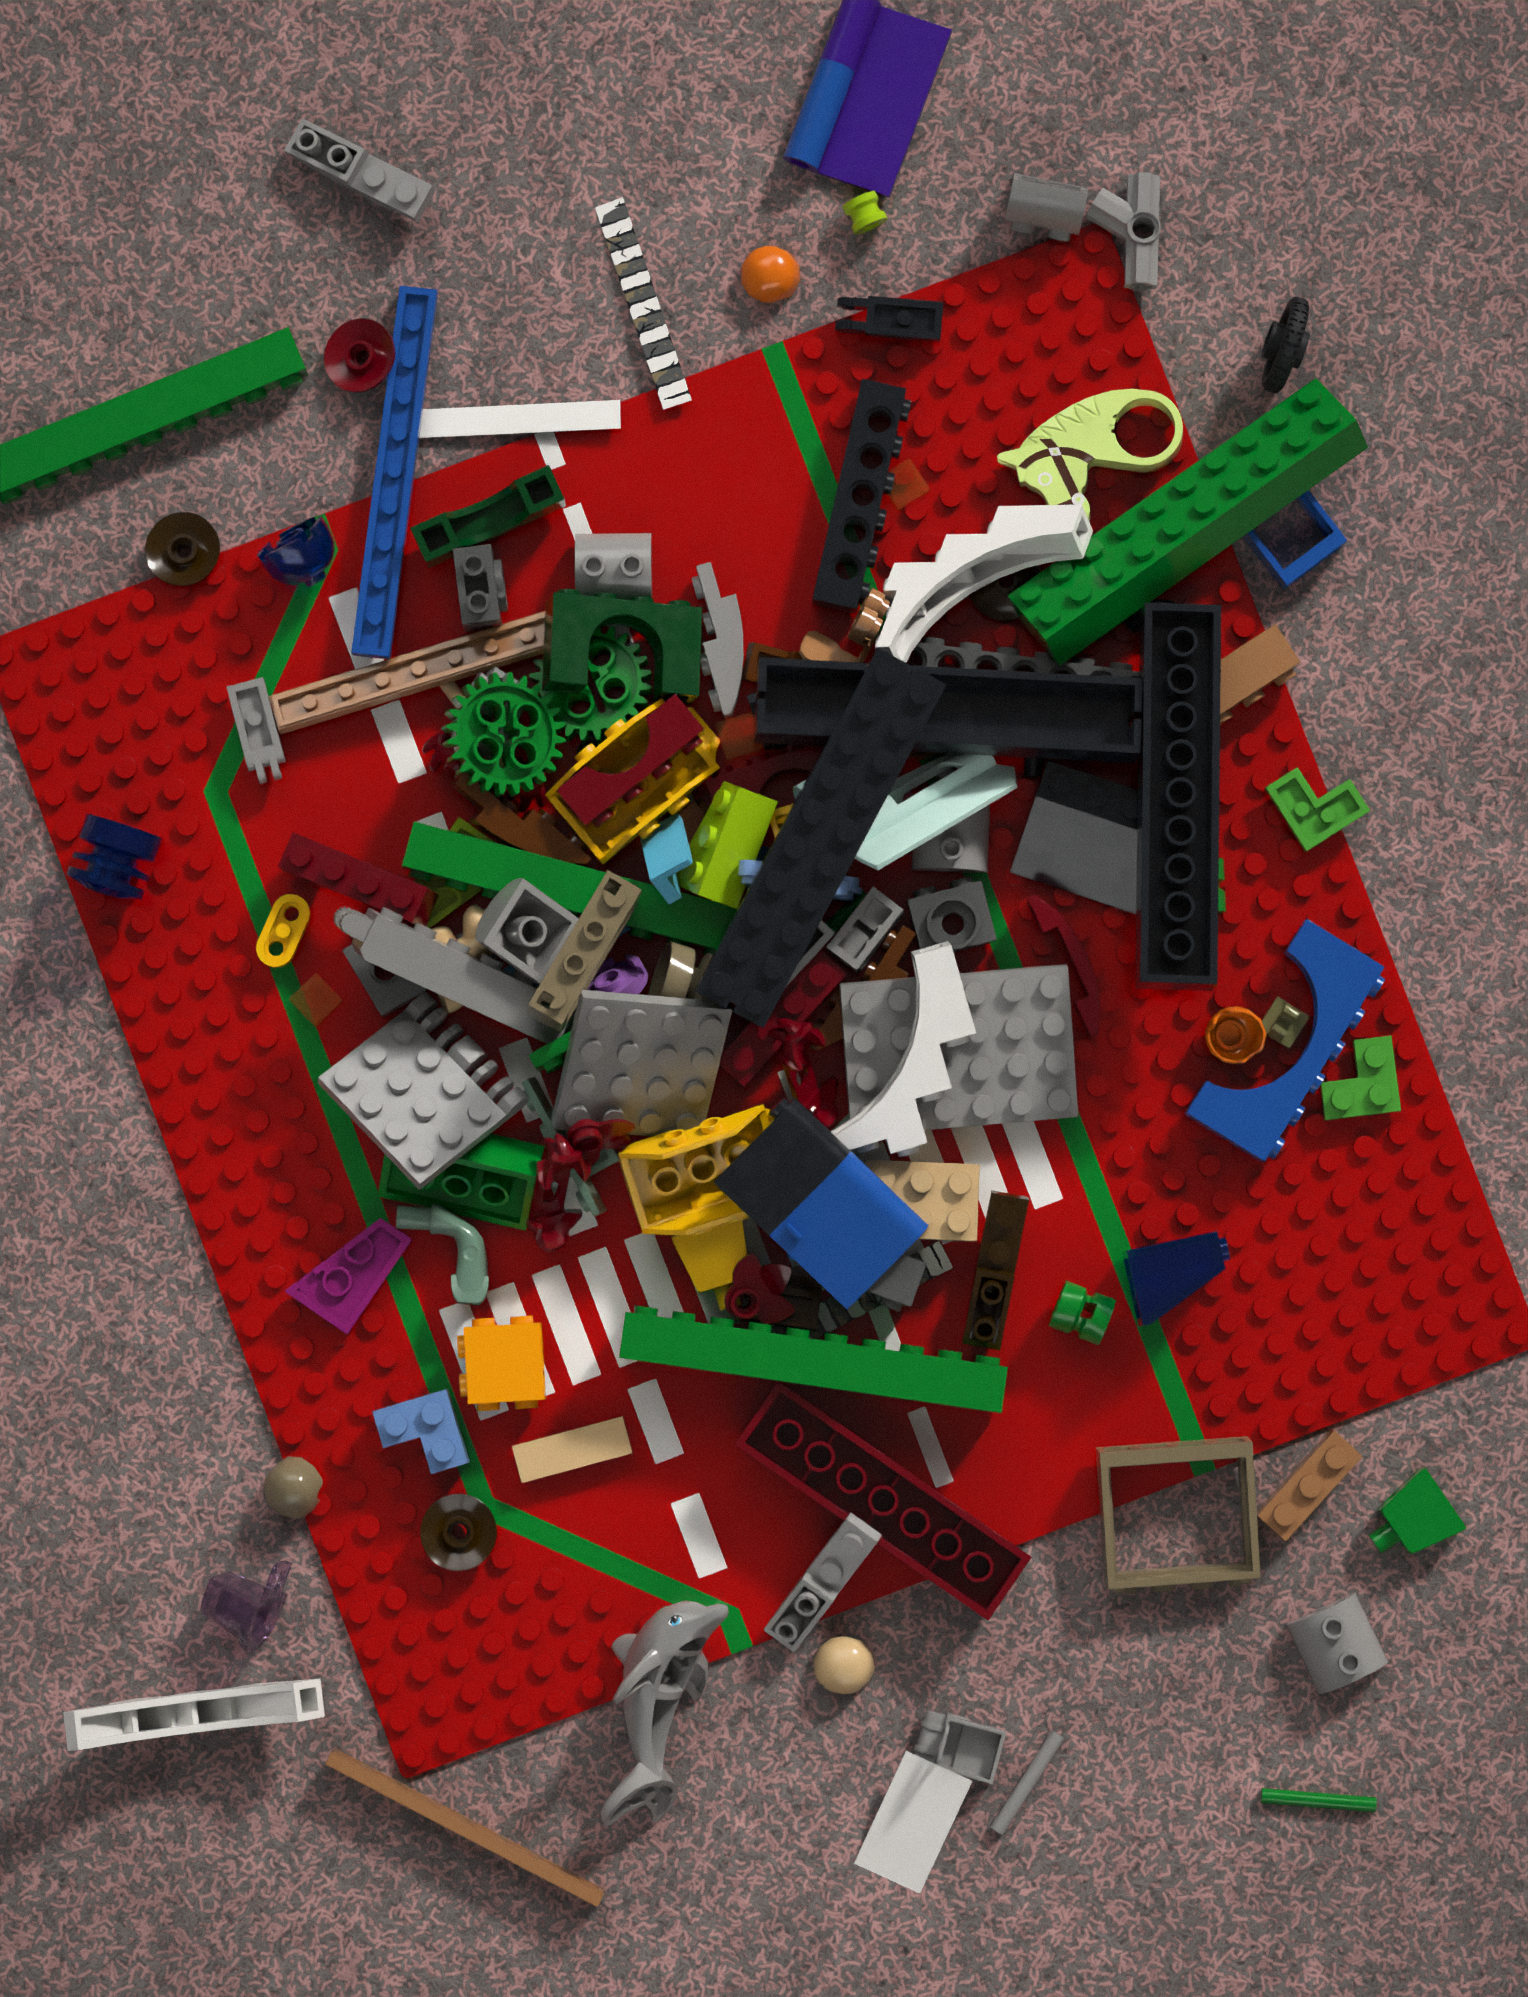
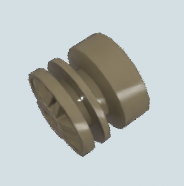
(677, 974)

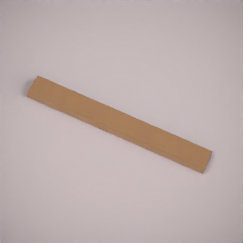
(409, 673)
(465, 1827)

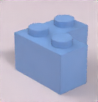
(433, 1421)

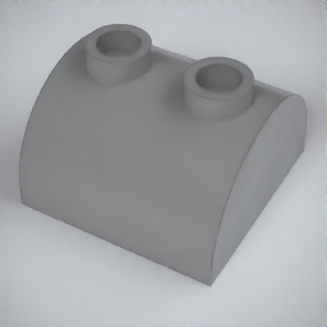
(1046, 206)
(614, 564)
(957, 849)
(525, 928)
(1337, 1644)

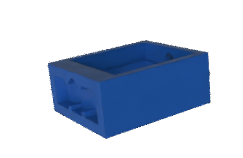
(1333, 541)

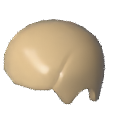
(843, 1665)

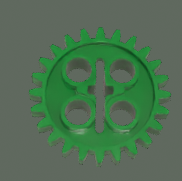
(622, 671)
(470, 729)

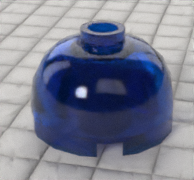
(300, 553)

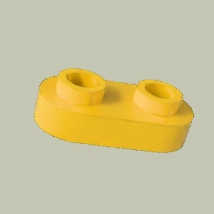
(281, 930)

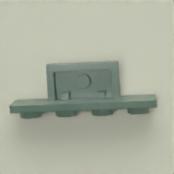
(587, 1194)

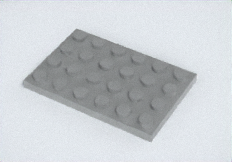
(1007, 1072)

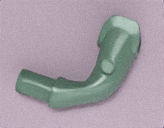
(471, 1277)

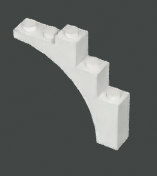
(967, 562)
(939, 1018)
(194, 1713)

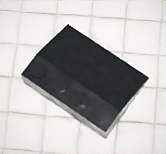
(1082, 837)

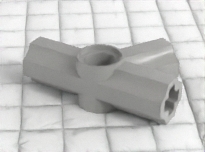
(1122, 216)

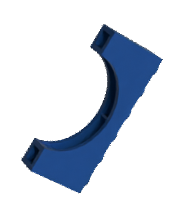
(1338, 984)

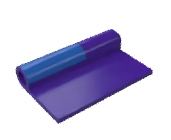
(867, 95)

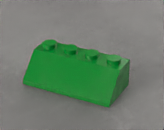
(485, 1184)

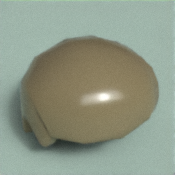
(293, 1487)

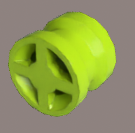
(864, 213)

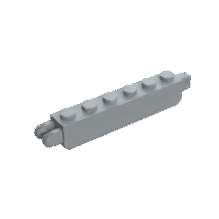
(445, 968)

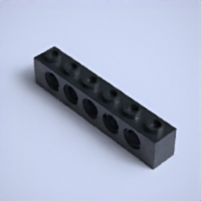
(872, 400)

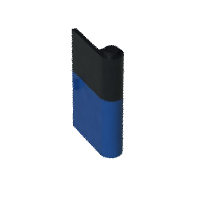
(821, 1203)

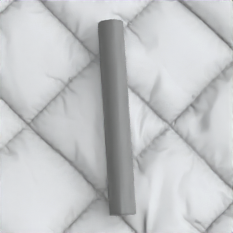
(1027, 1782)

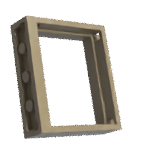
(584, 951)
(1170, 1452)

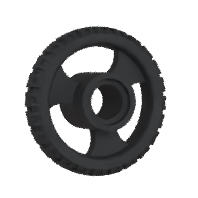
(1285, 344)

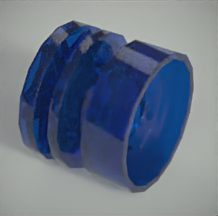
(114, 857)

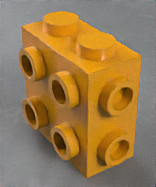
(502, 1363)

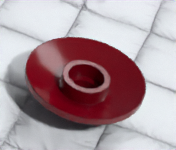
(348, 346)

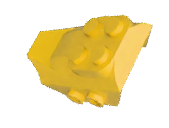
(620, 752)
(675, 1173)

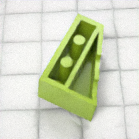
(728, 833)

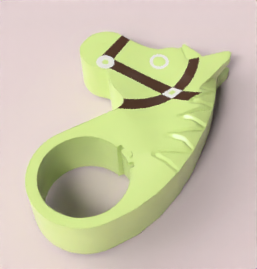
(1066, 446)

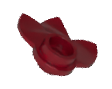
(594, 1136)
(763, 1288)

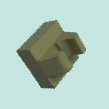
(1284, 1022)

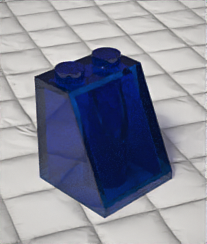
(1171, 1271)

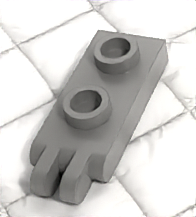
(257, 727)

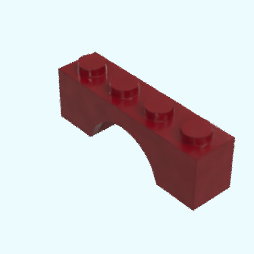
(763, 769)
(594, 793)
(357, 879)
(798, 1001)

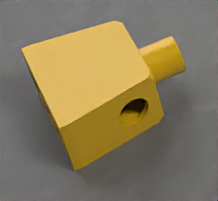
(713, 1257)

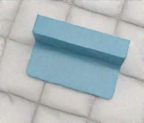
(665, 854)

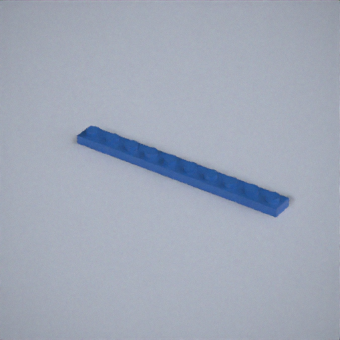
(394, 473)

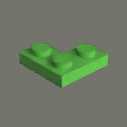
(1313, 818)
(1373, 1089)

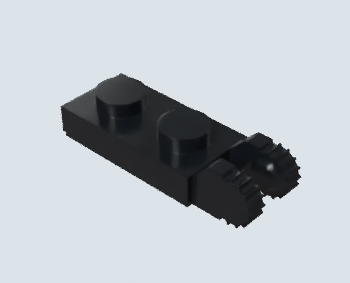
(893, 318)

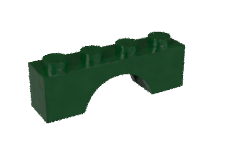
(503, 512)

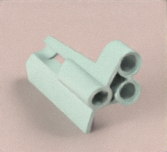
(934, 809)

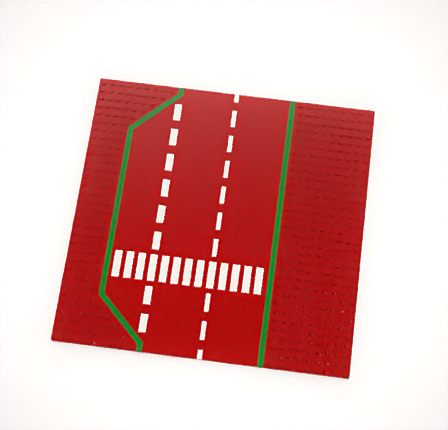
(1352, 1253)

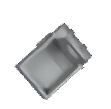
(960, 1745)

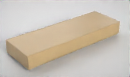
(572, 1449)

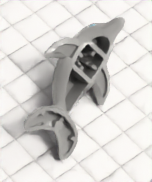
(656, 1670)

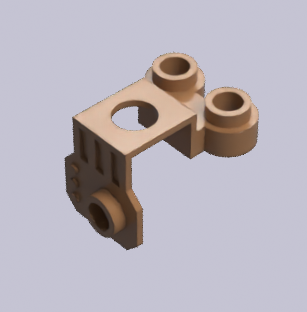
(863, 632)

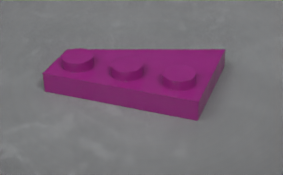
(352, 1276)

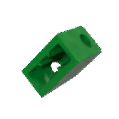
(1416, 1516)

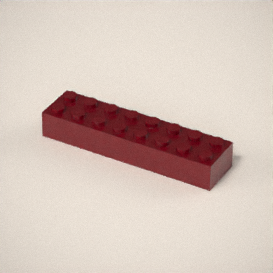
(908, 1513)

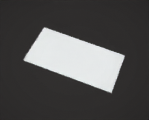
(913, 1822)

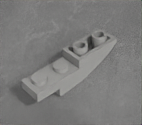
(359, 170)
(725, 654)
(822, 1582)

